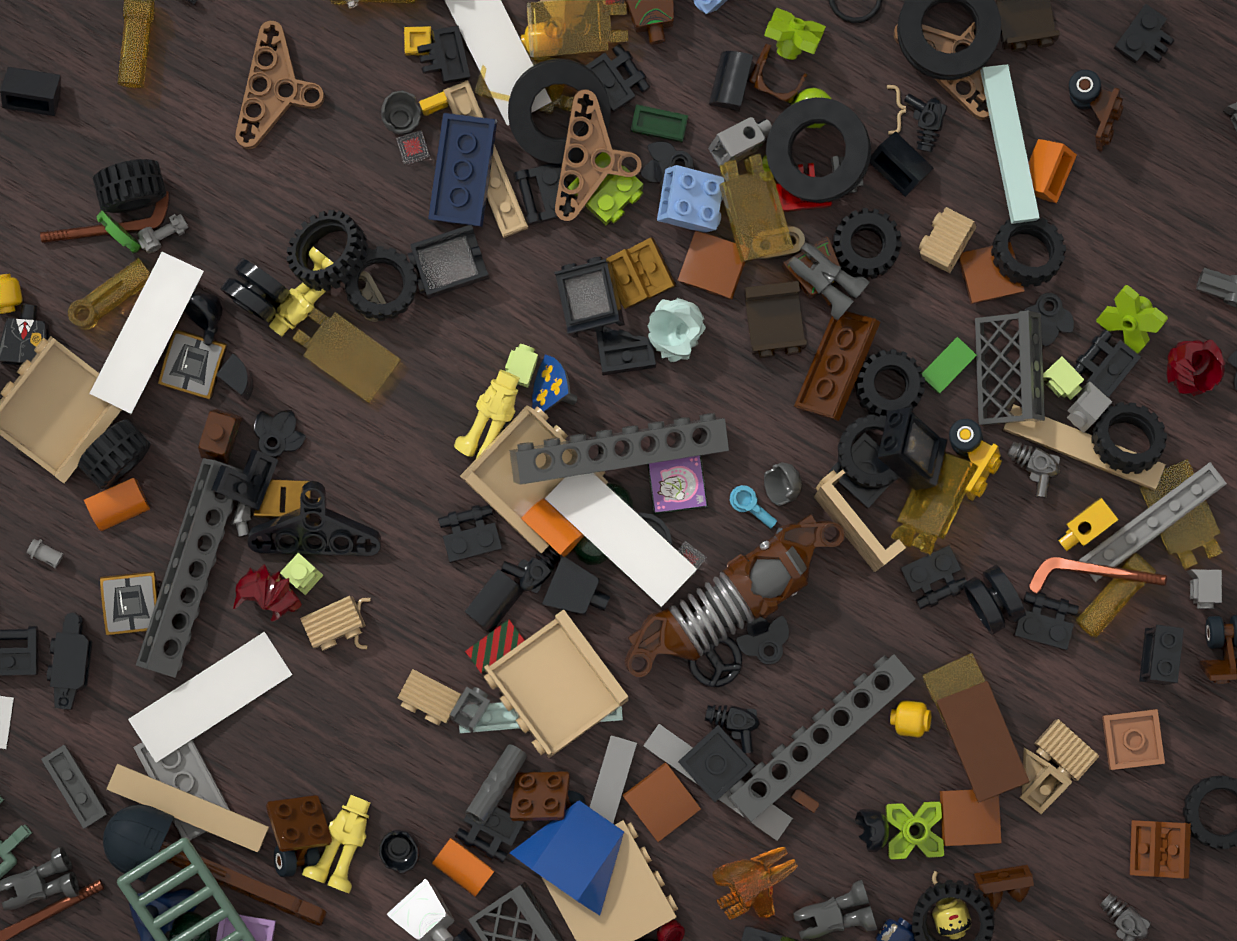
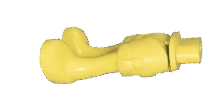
(300, 300)
(495, 404)
(347, 830)

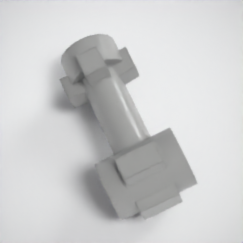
(150, 239)

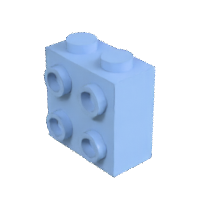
(690, 199)

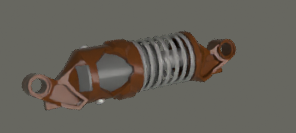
(746, 590)

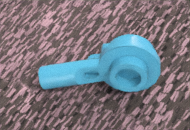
(744, 499)

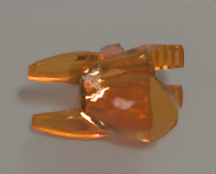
(752, 883)

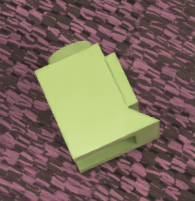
(522, 364)
(1063, 379)
(301, 574)

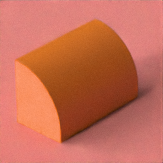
(1050, 169)
(117, 504)
(552, 527)
(463, 867)

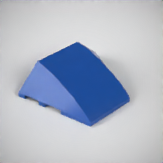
(575, 854)

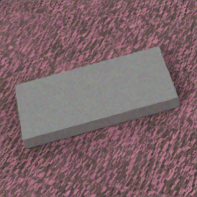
(187, 772)

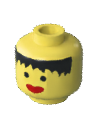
(951, 917)

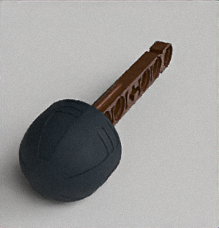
(139, 834)

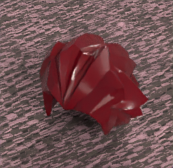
(1195, 366)
(267, 591)

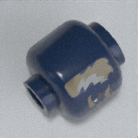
(896, 931)

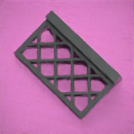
(1029, 362)
(531, 910)

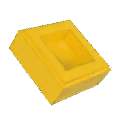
(416, 37)
(434, 103)

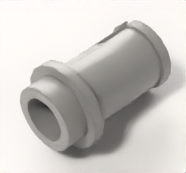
(44, 553)

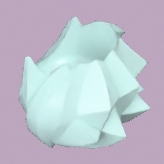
(675, 328)

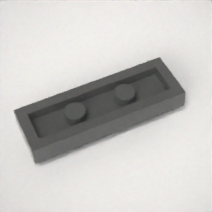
(74, 786)

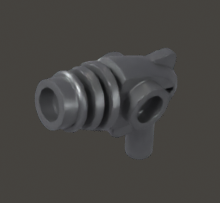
(1038, 463)
(1128, 920)

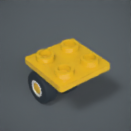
(968, 442)

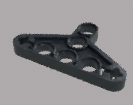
(327, 529)

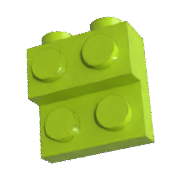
(612, 193)

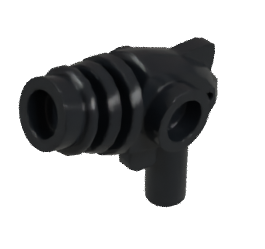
(929, 118)
(535, 571)
(737, 720)

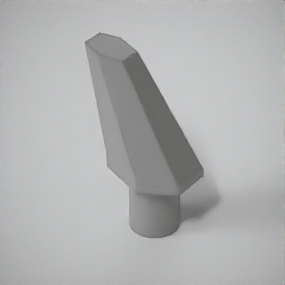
(240, 518)

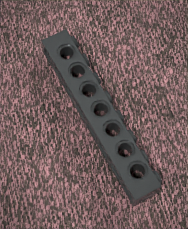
(712, 440)
(178, 576)
(898, 679)

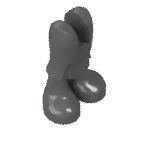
(822, 275)
(32, 883)
(830, 917)

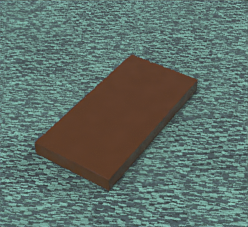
(837, 365)
(982, 741)

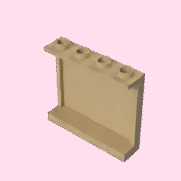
(51, 409)
(493, 477)
(853, 527)
(555, 685)
(632, 901)

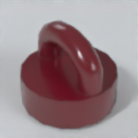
(671, 931)

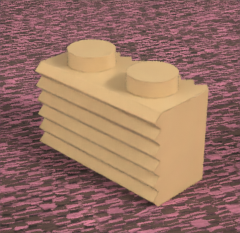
(947, 239)
(333, 623)
(428, 696)
(1065, 750)

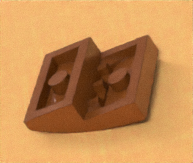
(712, 265)
(983, 278)
(661, 802)
(967, 820)
(1160, 849)

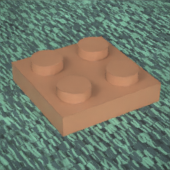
(1133, 739)

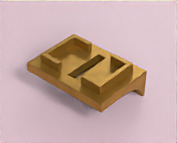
(271, 503)

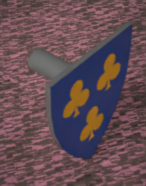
(551, 385)

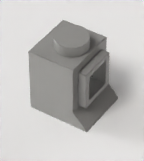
(1088, 407)
(1205, 588)

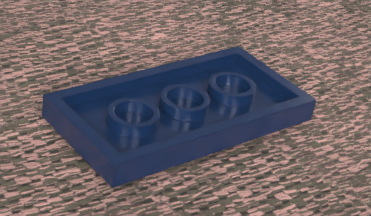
(462, 169)

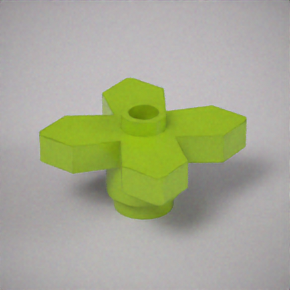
(793, 34)
(1134, 316)
(903, 843)

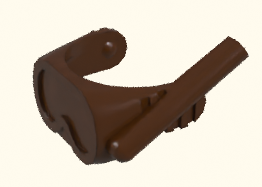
(757, 78)

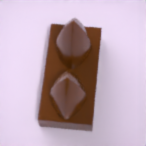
(1013, 879)

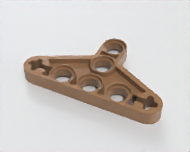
(947, 43)
(276, 75)
(587, 171)

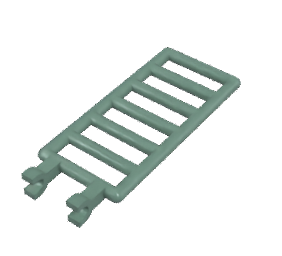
(212, 888)

